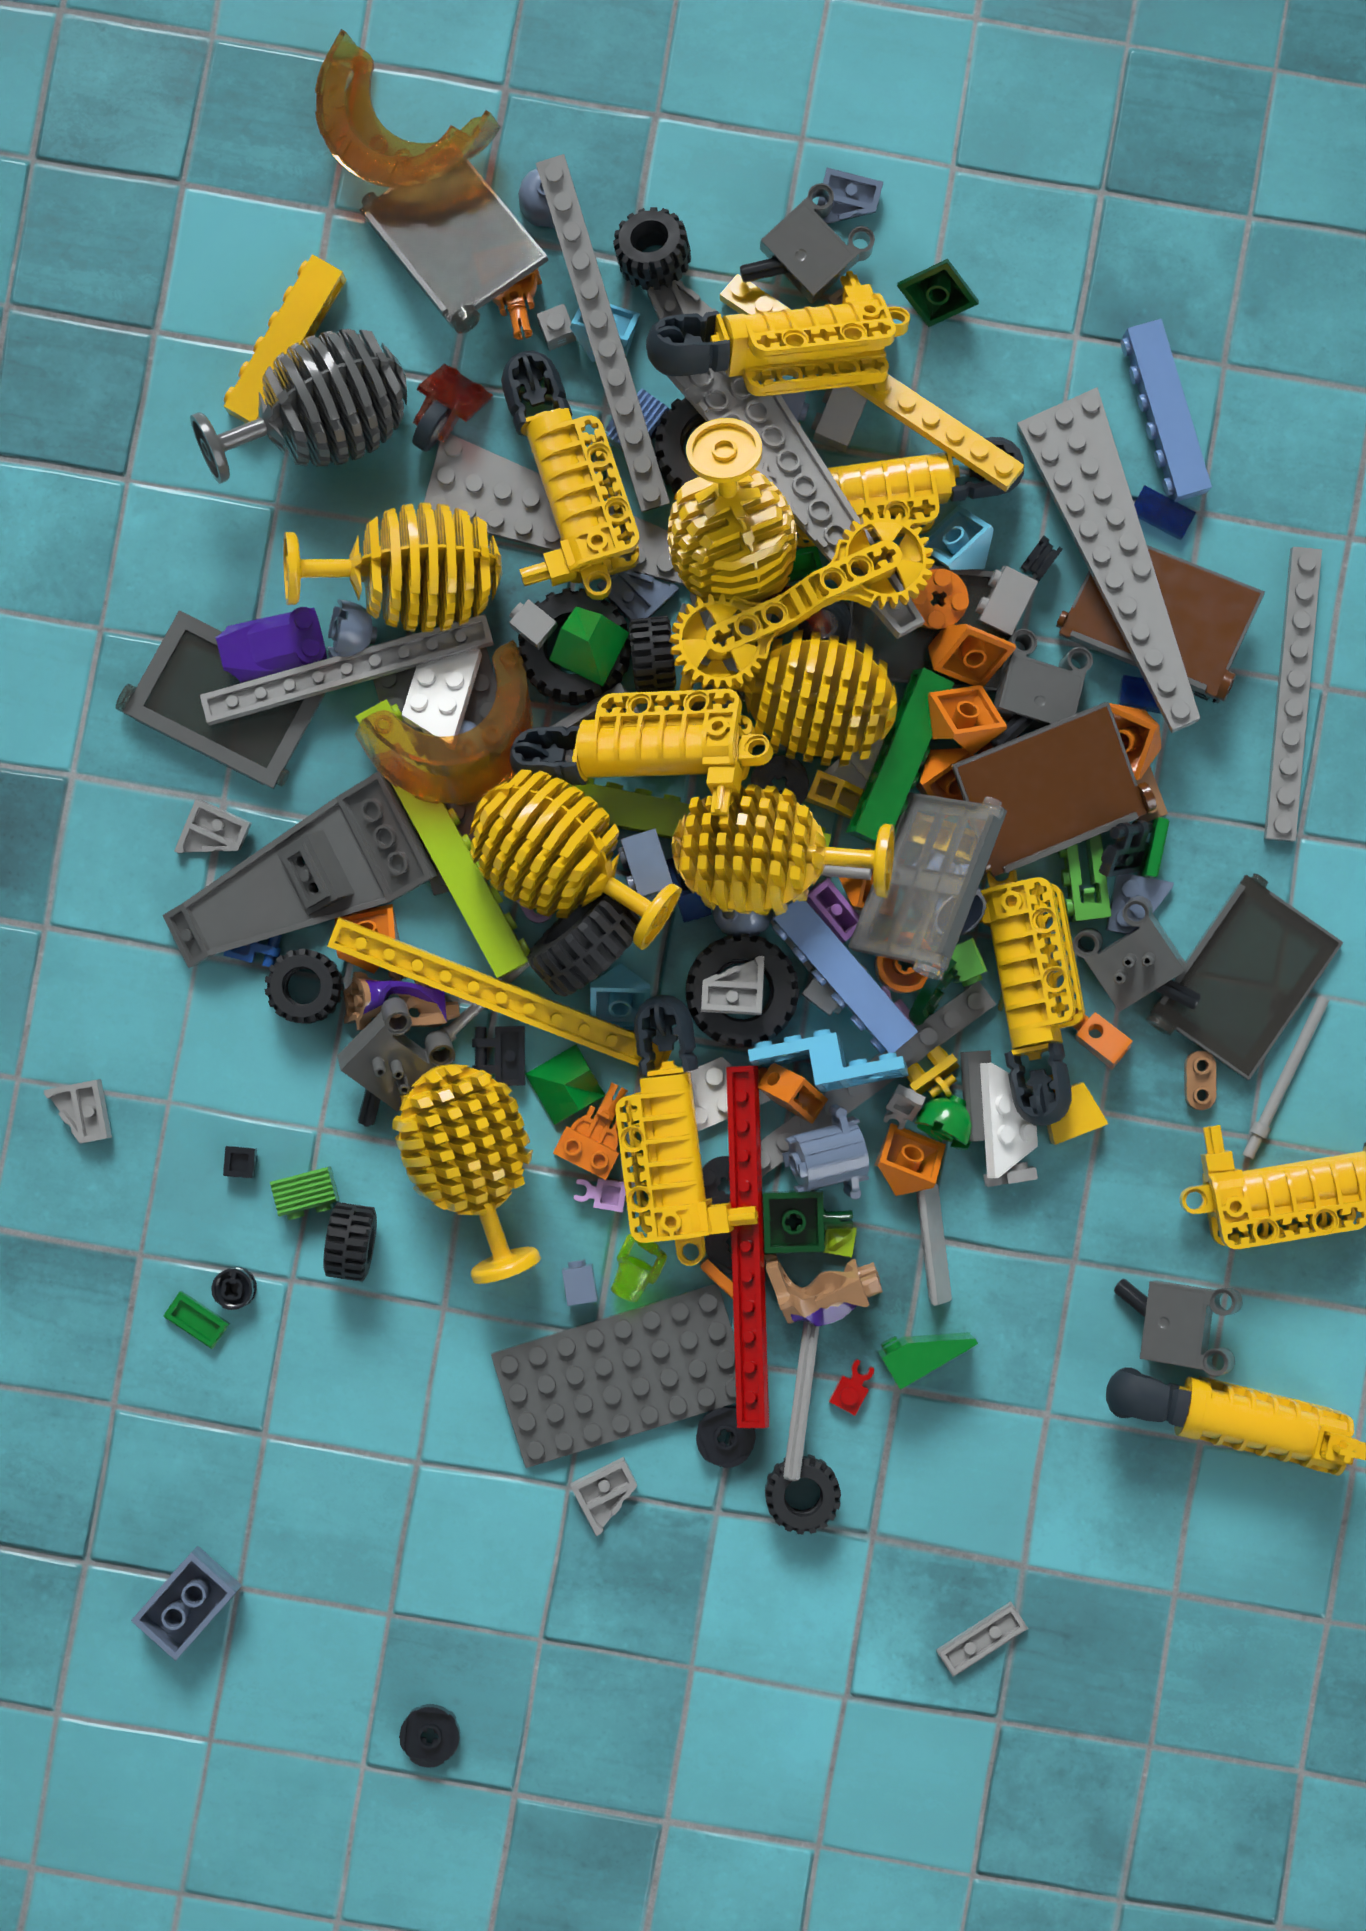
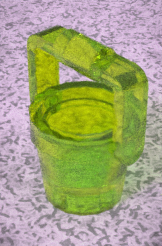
(635, 1274)

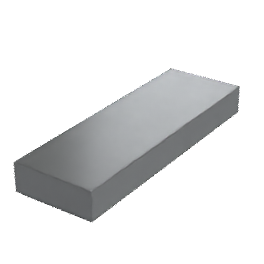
(982, 1639)

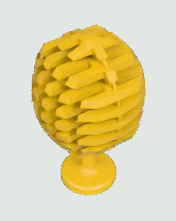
(730, 523)
(424, 567)
(819, 698)
(765, 852)
(555, 853)
(467, 1154)

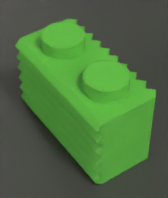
(969, 963)
(304, 1192)

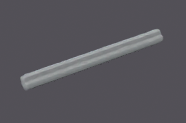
(801, 1402)

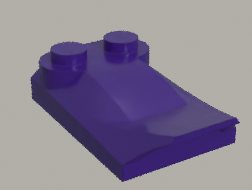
(271, 644)

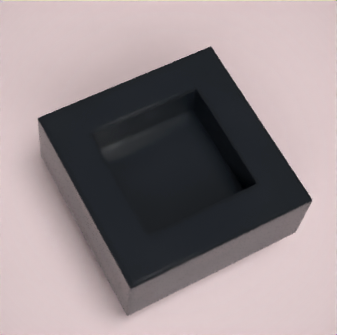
(239, 1162)

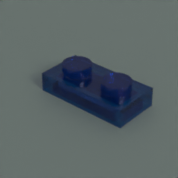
(1163, 512)
(1136, 694)

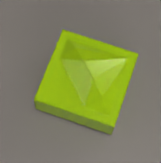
(840, 1241)

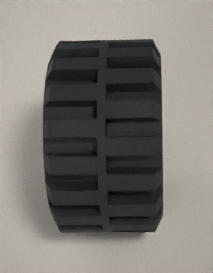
(647, 230)
(651, 654)
(279, 979)
(350, 1241)
(810, 1518)

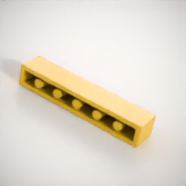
(297, 319)

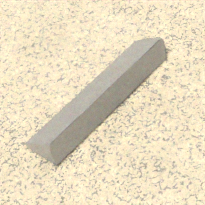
(934, 1246)

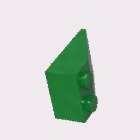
(919, 1355)

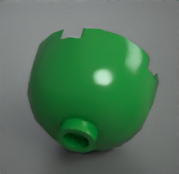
(946, 1121)

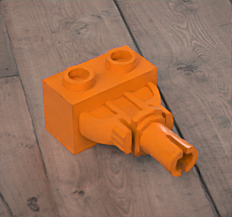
(515, 300)
(591, 1140)

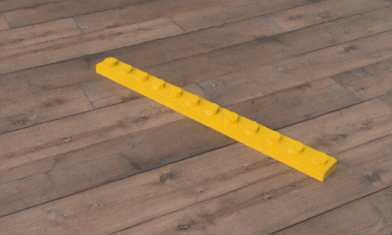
(903, 403)
(488, 992)

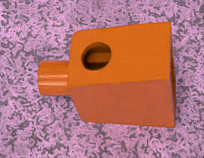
(1108, 1047)
(782, 1087)

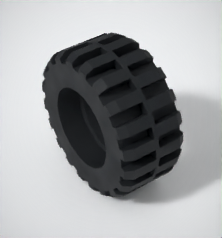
(670, 440)
(551, 680)
(583, 944)
(782, 983)

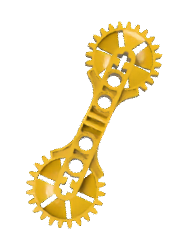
(802, 601)

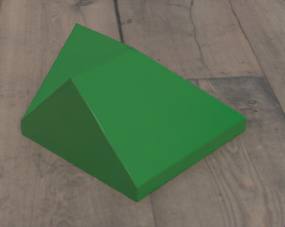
(589, 645)
(565, 1084)

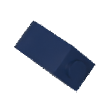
(689, 904)

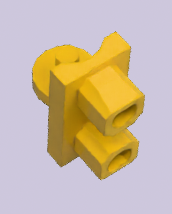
(943, 1066)

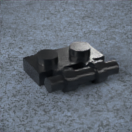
(1129, 849)
(509, 1053)

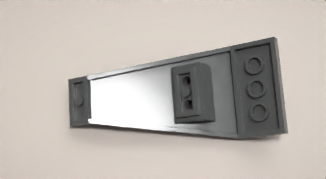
(353, 849)

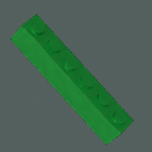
(898, 758)

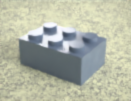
(646, 863)
(186, 1603)

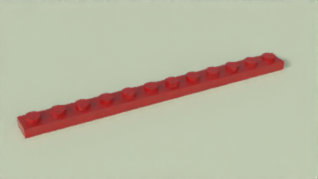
(747, 1248)

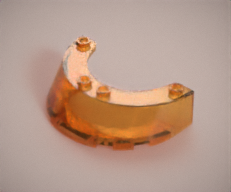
(365, 145)
(460, 765)

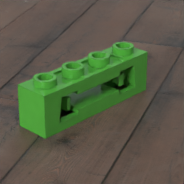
(1072, 880)

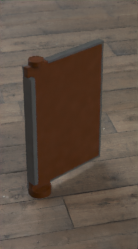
(1205, 612)
(1055, 787)

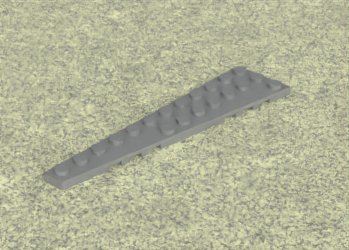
(795, 470)
(1092, 494)
(517, 506)

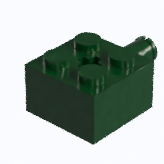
(808, 1234)

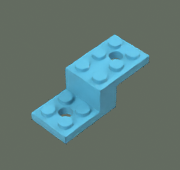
(828, 1061)

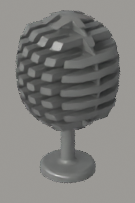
(321, 402)

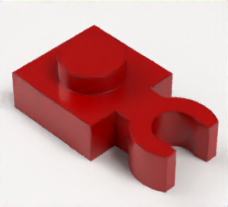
(849, 1391)

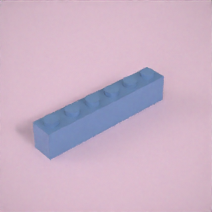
(1166, 411)
(845, 976)

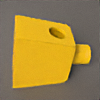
(1081, 1117)

